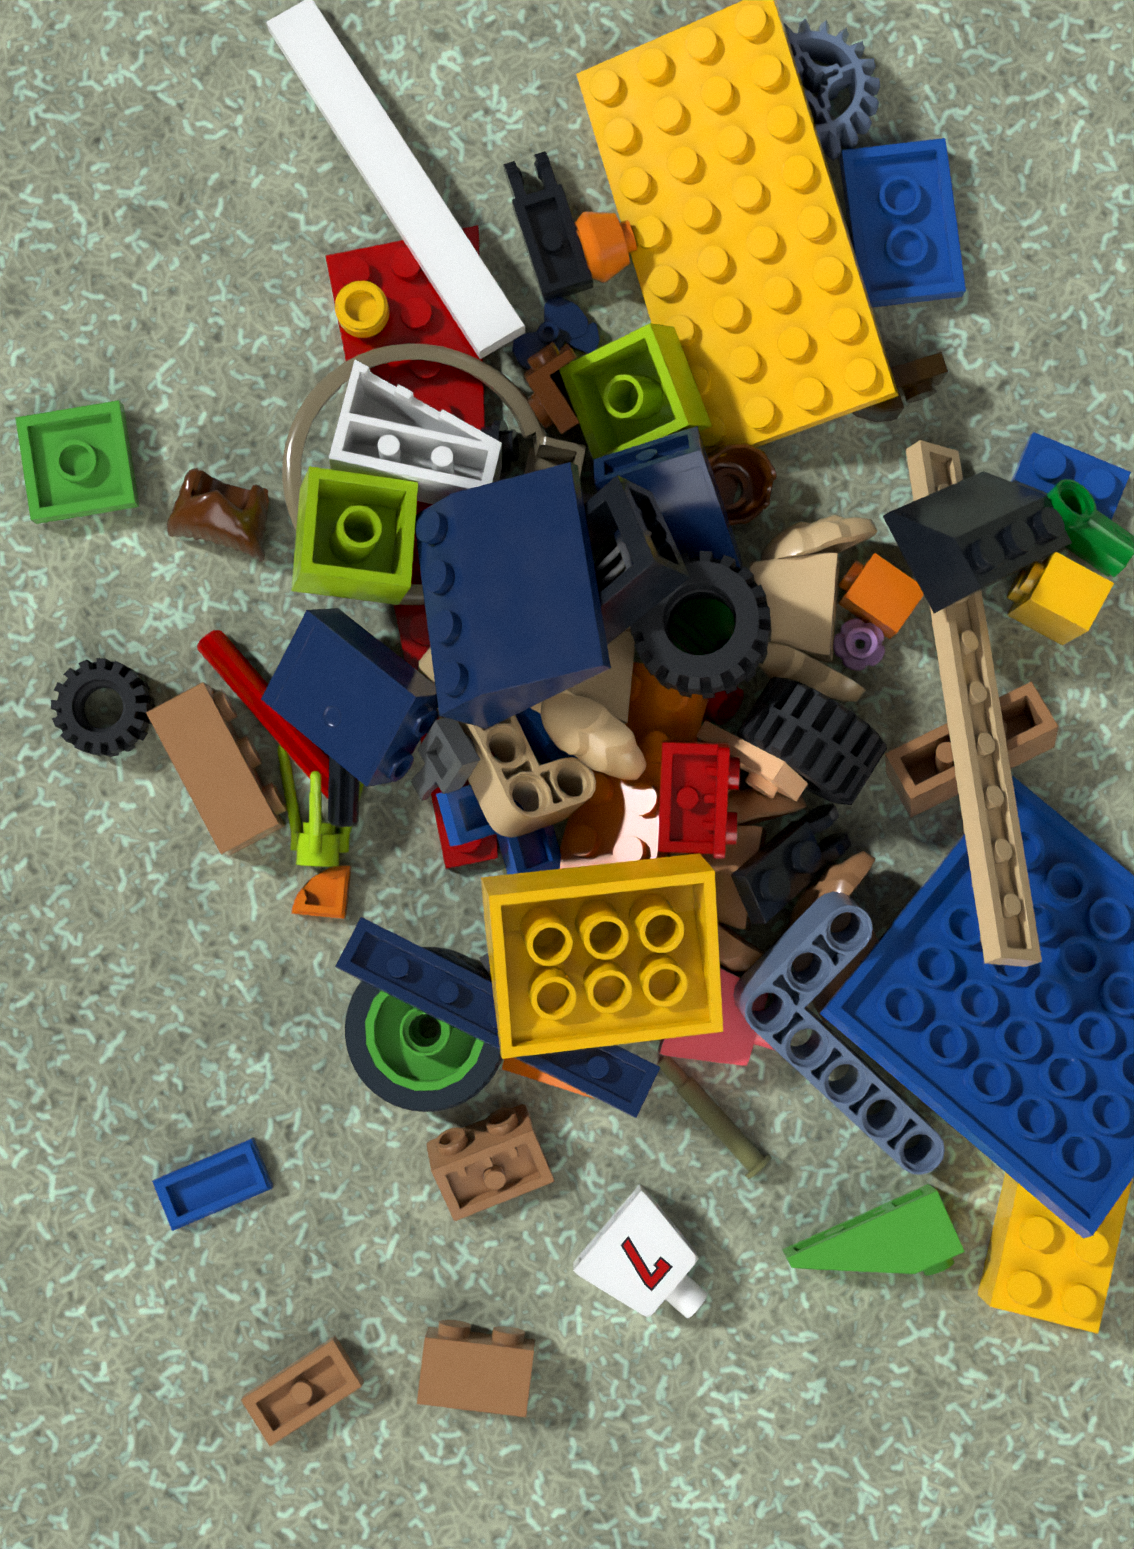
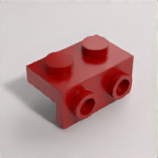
(696, 797)

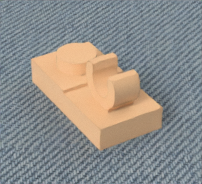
(765, 771)

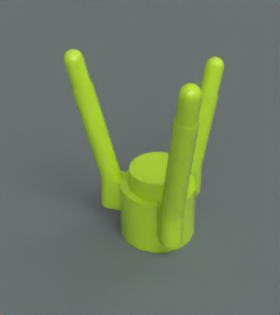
(317, 841)

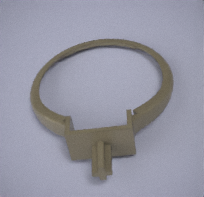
(546, 450)

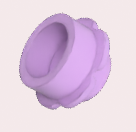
(856, 658)

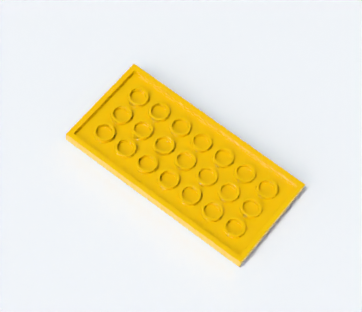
(738, 225)

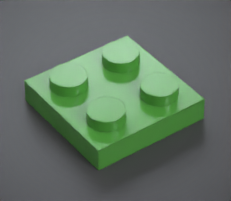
(77, 462)

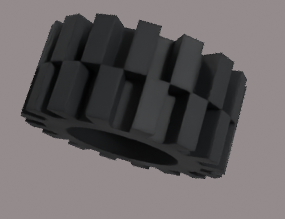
(72, 701)

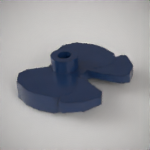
(562, 324)

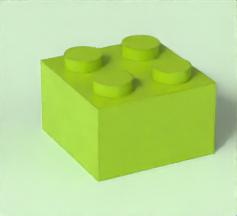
(634, 391)
(354, 536)

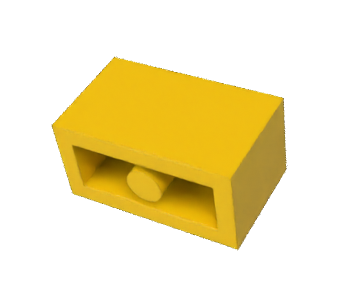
(1058, 598)

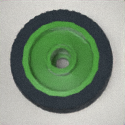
(405, 1064)

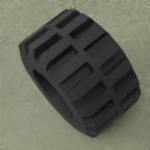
(729, 664)
(815, 738)

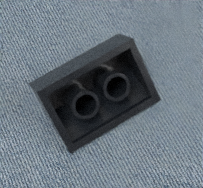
(974, 535)

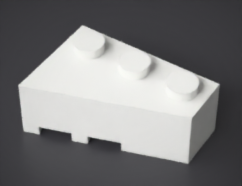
(402, 438)

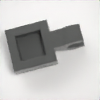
(447, 758)

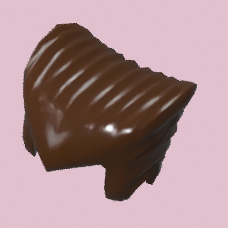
(220, 513)

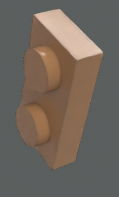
(302, 1391)

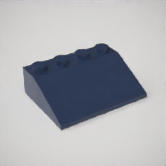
(510, 595)

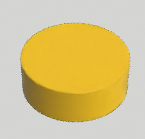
(362, 309)

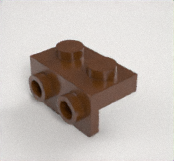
(547, 399)

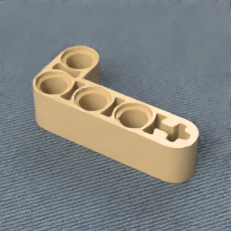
(520, 777)

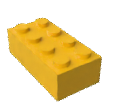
(1044, 1266)

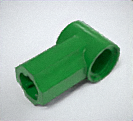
(1092, 534)

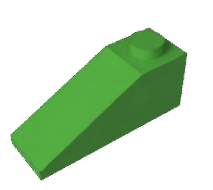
(896, 1237)

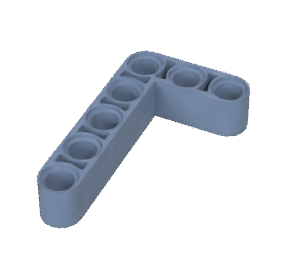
(825, 1049)

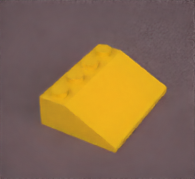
(603, 954)

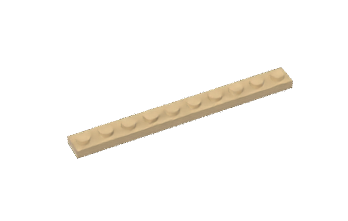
(979, 751)

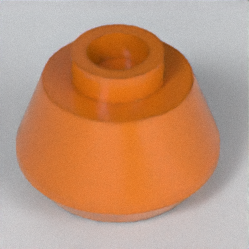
(605, 243)

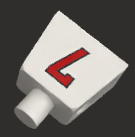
(642, 1259)

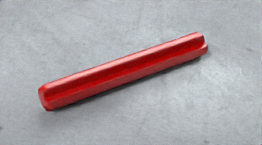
(250, 688)

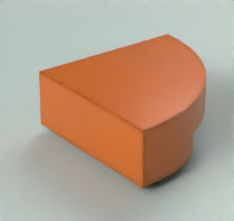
(325, 894)

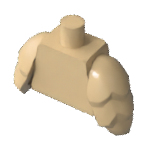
(801, 590)
(593, 716)

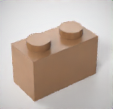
(476, 1369)

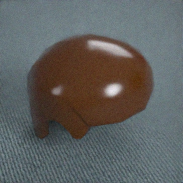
(754, 474)

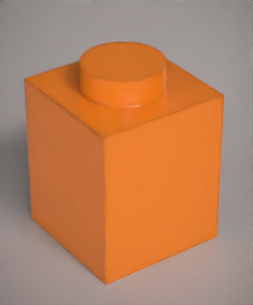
(880, 594)

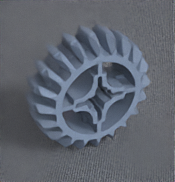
(843, 72)

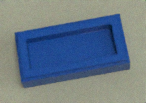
(212, 1184)

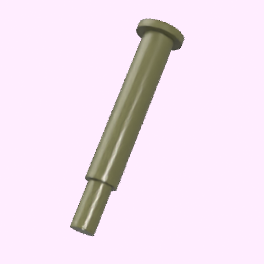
(715, 1118)

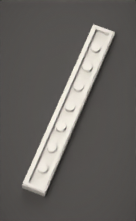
(396, 178)

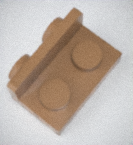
(488, 1162)

